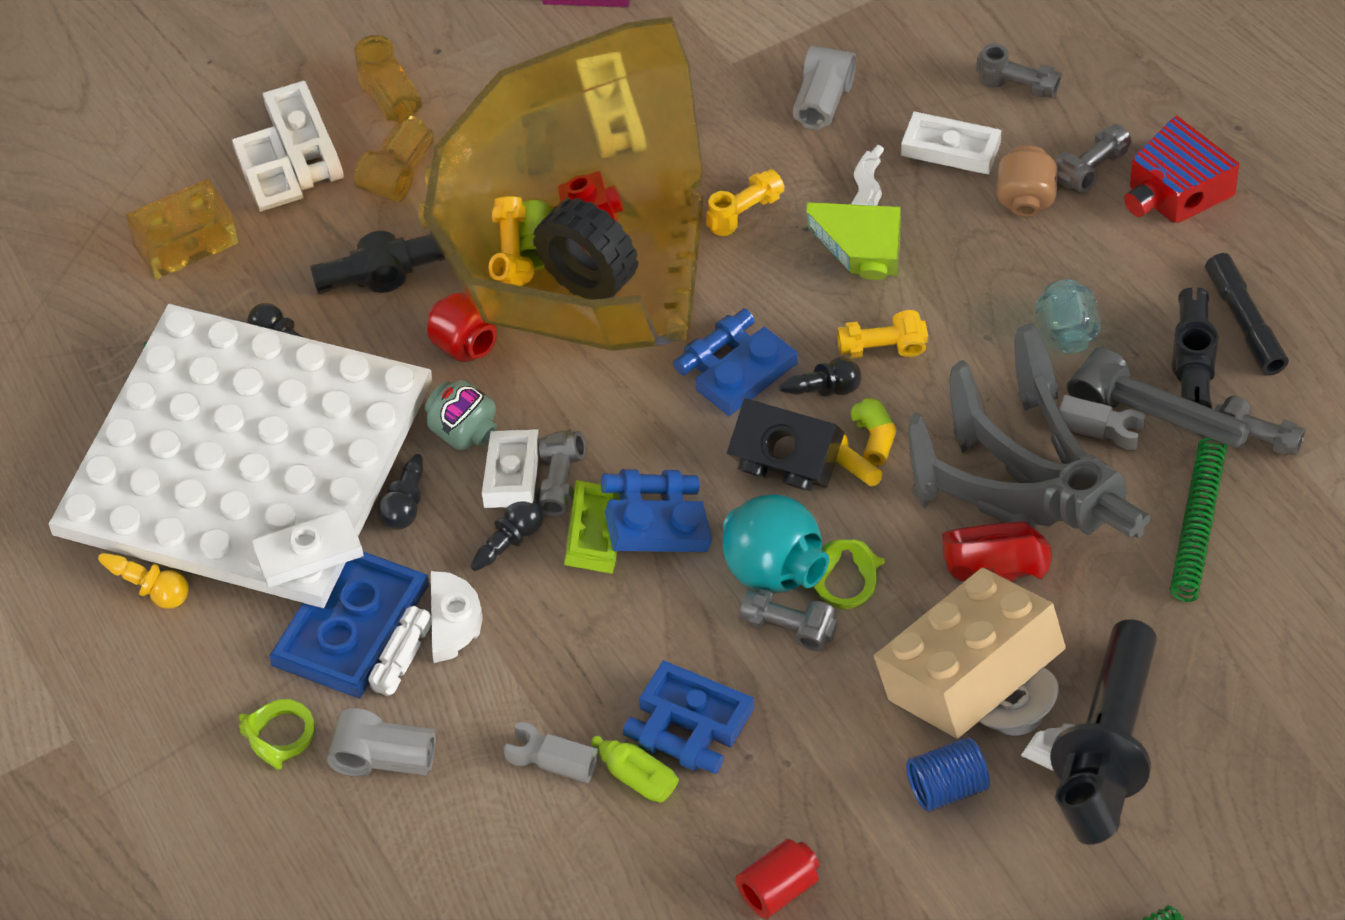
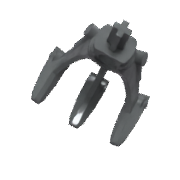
(1078, 491)

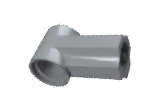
(825, 77)
(367, 743)

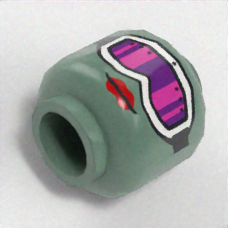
(461, 414)

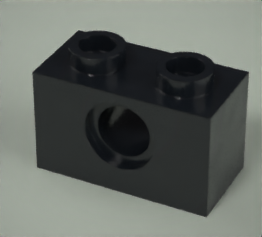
(761, 427)

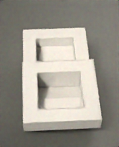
(267, 169)

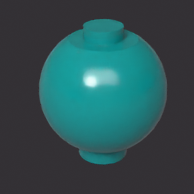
(774, 544)

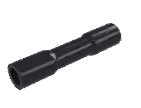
(1257, 334)

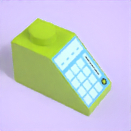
(859, 236)

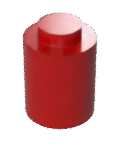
(778, 877)

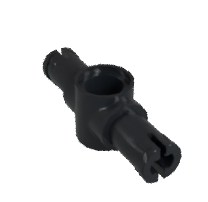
(377, 262)
(1195, 347)

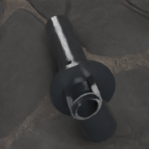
(1101, 758)

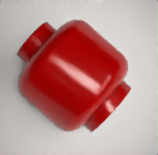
(459, 329)

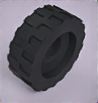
(584, 224)

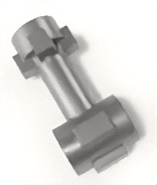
(996, 69)
(1081, 171)
(1285, 437)
(558, 452)
(813, 626)

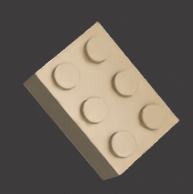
(970, 652)

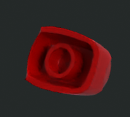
(1003, 548)

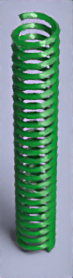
(1206, 520)

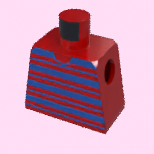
(1180, 174)

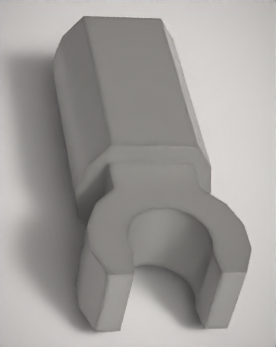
(1102, 422)
(552, 753)

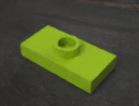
(588, 532)

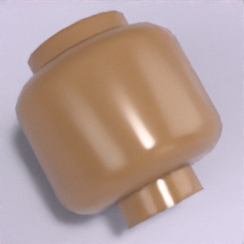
(1026, 180)

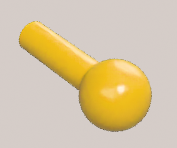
(857, 464)

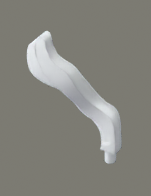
(869, 188)

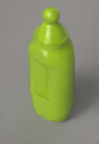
(637, 769)

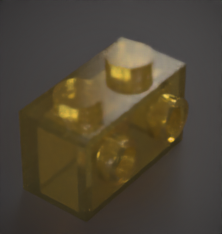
(185, 229)

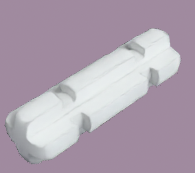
(400, 651)

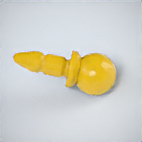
(166, 587)

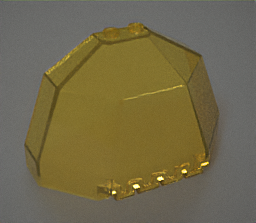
(587, 107)

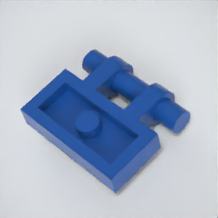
(745, 370)
(655, 524)
(692, 703)

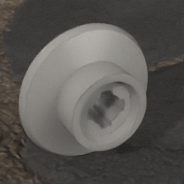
(1026, 706)

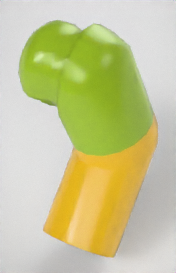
(882, 430)

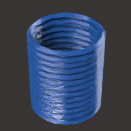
(948, 774)

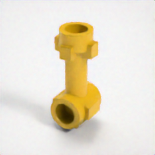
(725, 207)
(509, 265)
(907, 332)

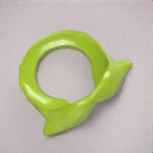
(867, 564)
(253, 723)

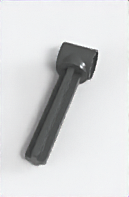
(1107, 381)

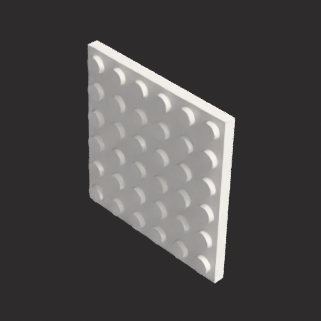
(234, 440)

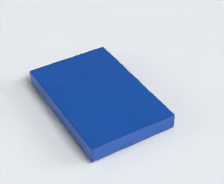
(349, 634)

